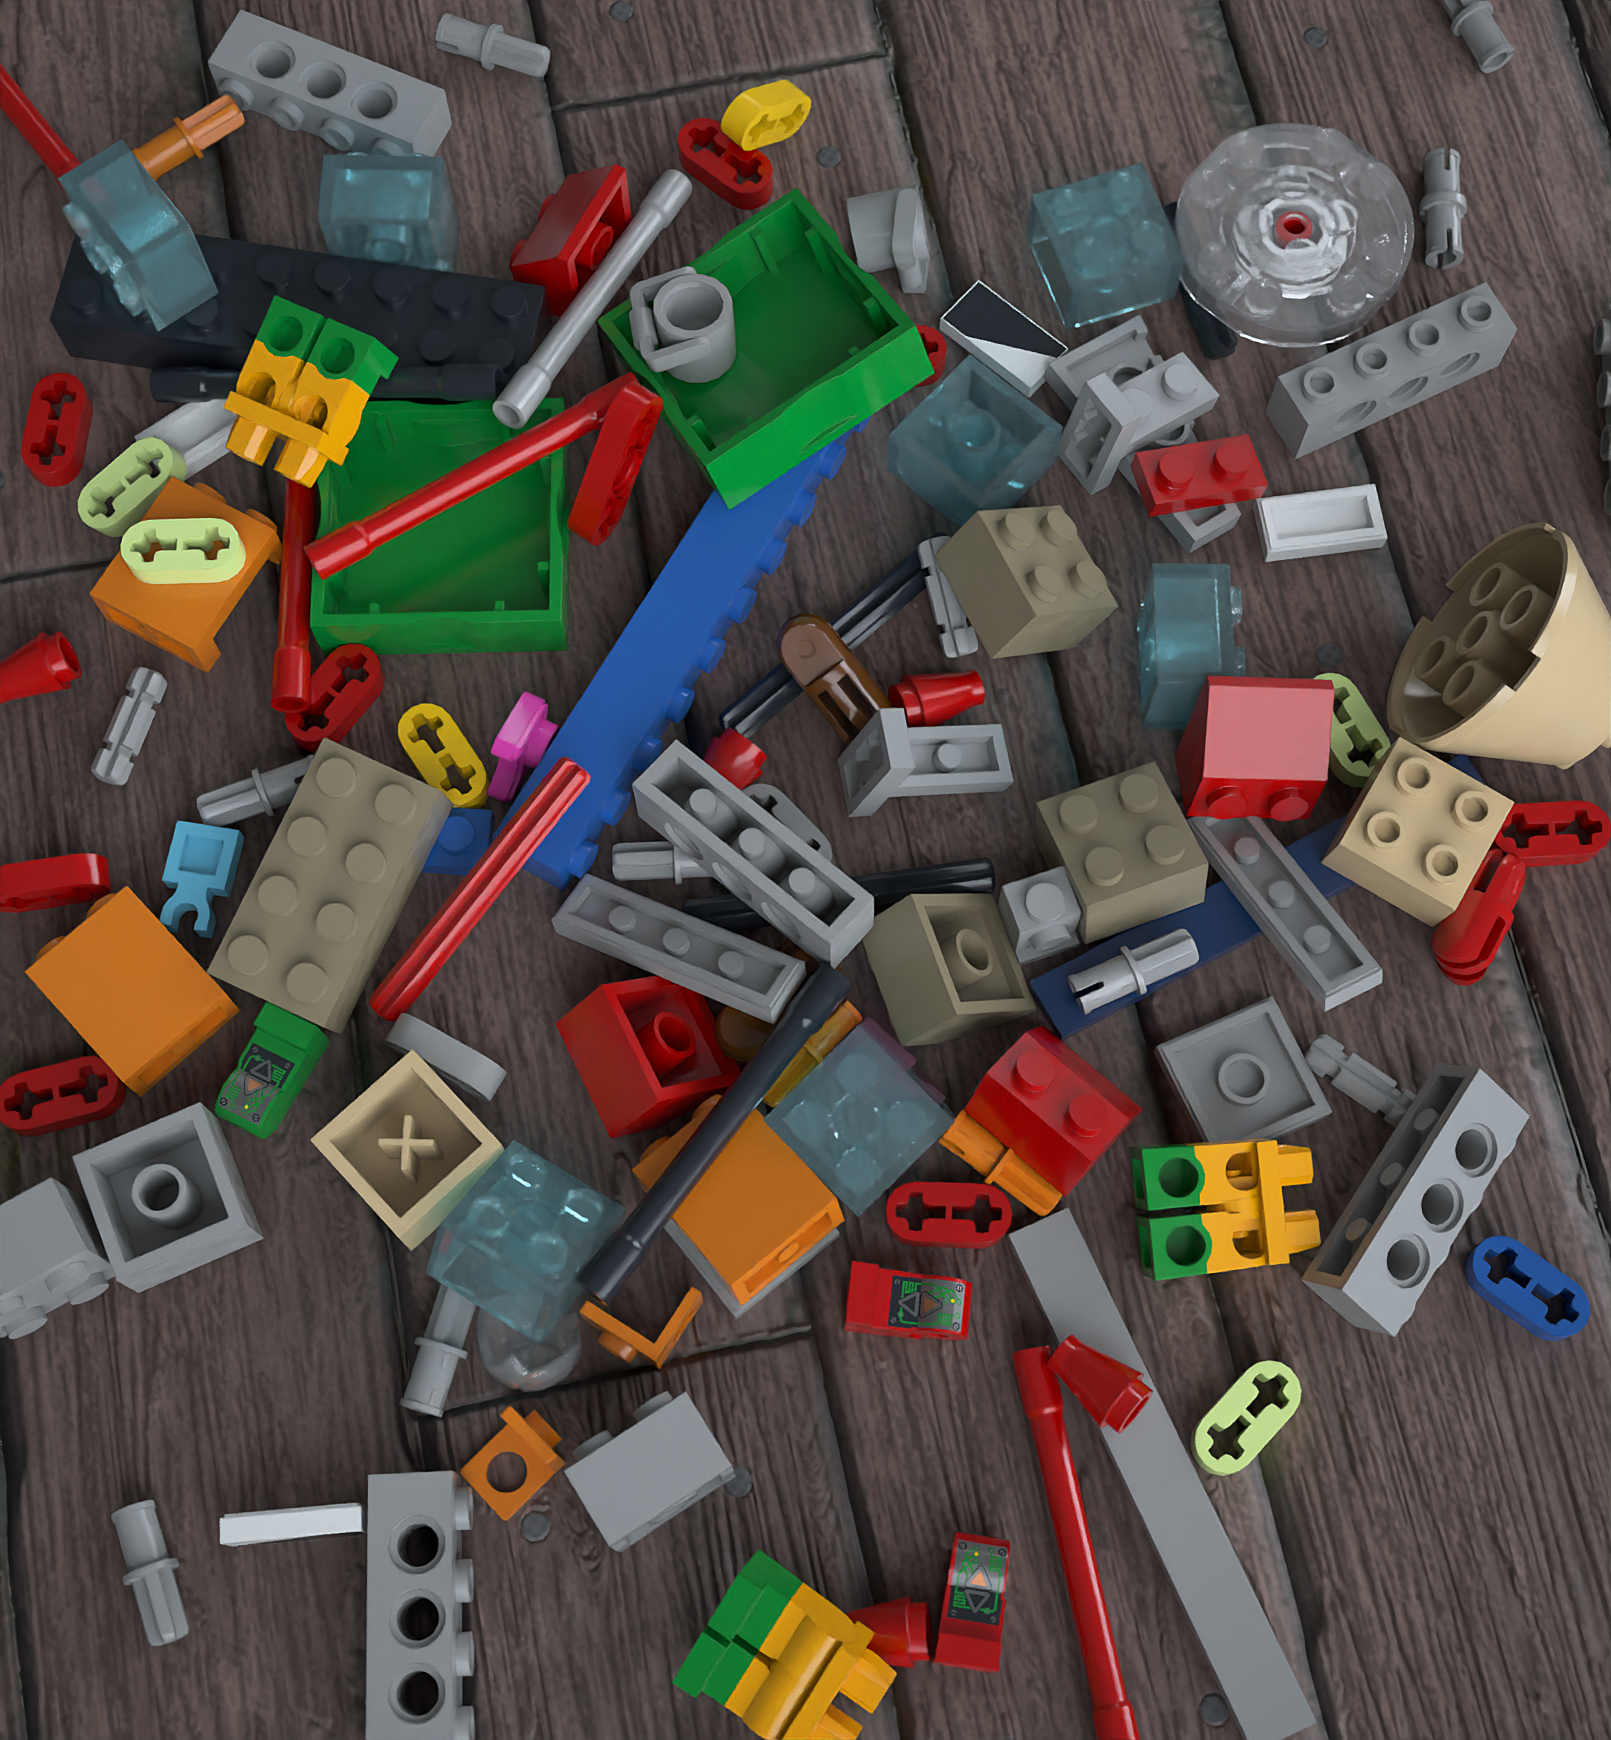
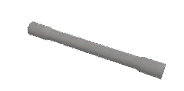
(534, 379)

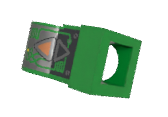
(270, 1071)

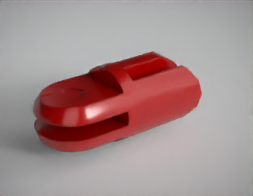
(1474, 931)

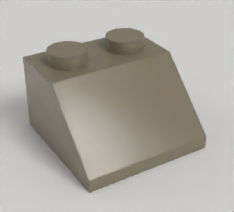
(945, 967)

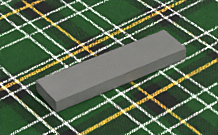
(1288, 908)
(680, 948)

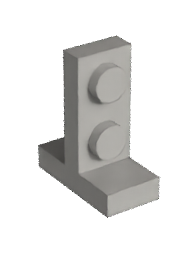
(1123, 418)
(919, 761)

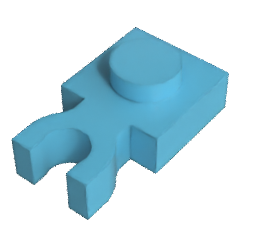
(199, 866)

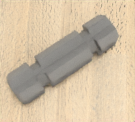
(957, 636)
(129, 726)
(1358, 1079)

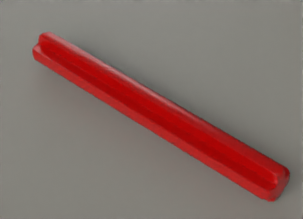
(479, 889)

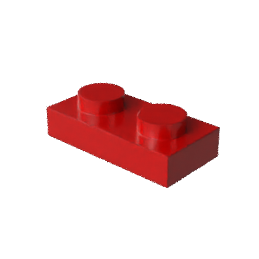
(1198, 475)

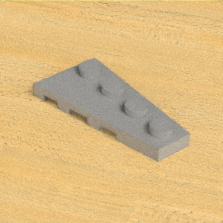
(1122, 356)

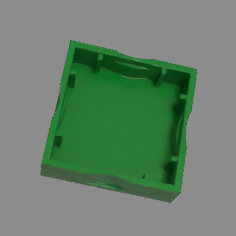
(811, 351)
(466, 579)

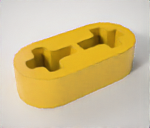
(765, 114)
(455, 751)

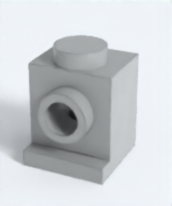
(1040, 915)

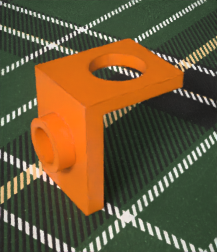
(627, 1343)
(530, 1439)

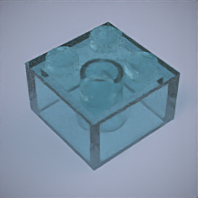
(389, 209)
(136, 236)
(1104, 246)
(973, 444)
(1184, 638)
(860, 1119)
(523, 1240)

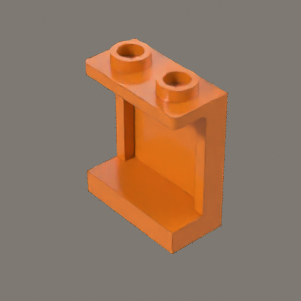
(186, 615)
(131, 990)
(751, 1207)

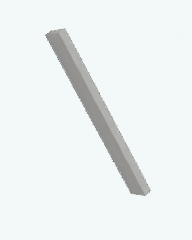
(1168, 1494)

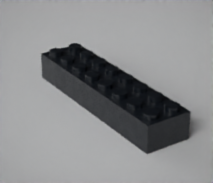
(412, 310)

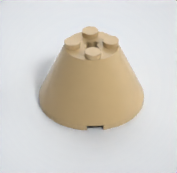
(1511, 658)

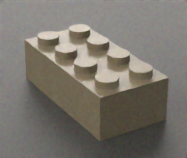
(331, 886)

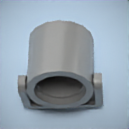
(891, 233)
(690, 325)

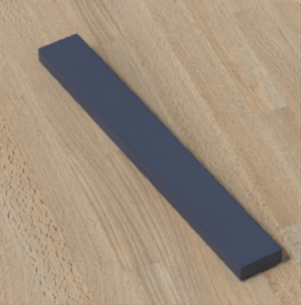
(1215, 925)

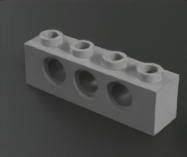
(328, 90)
(1390, 370)
(754, 855)
(1416, 1198)
(395, 1510)

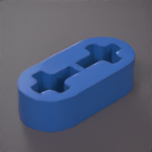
(1535, 1276)

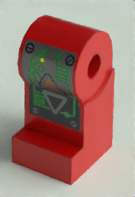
(906, 1304)
(973, 1604)

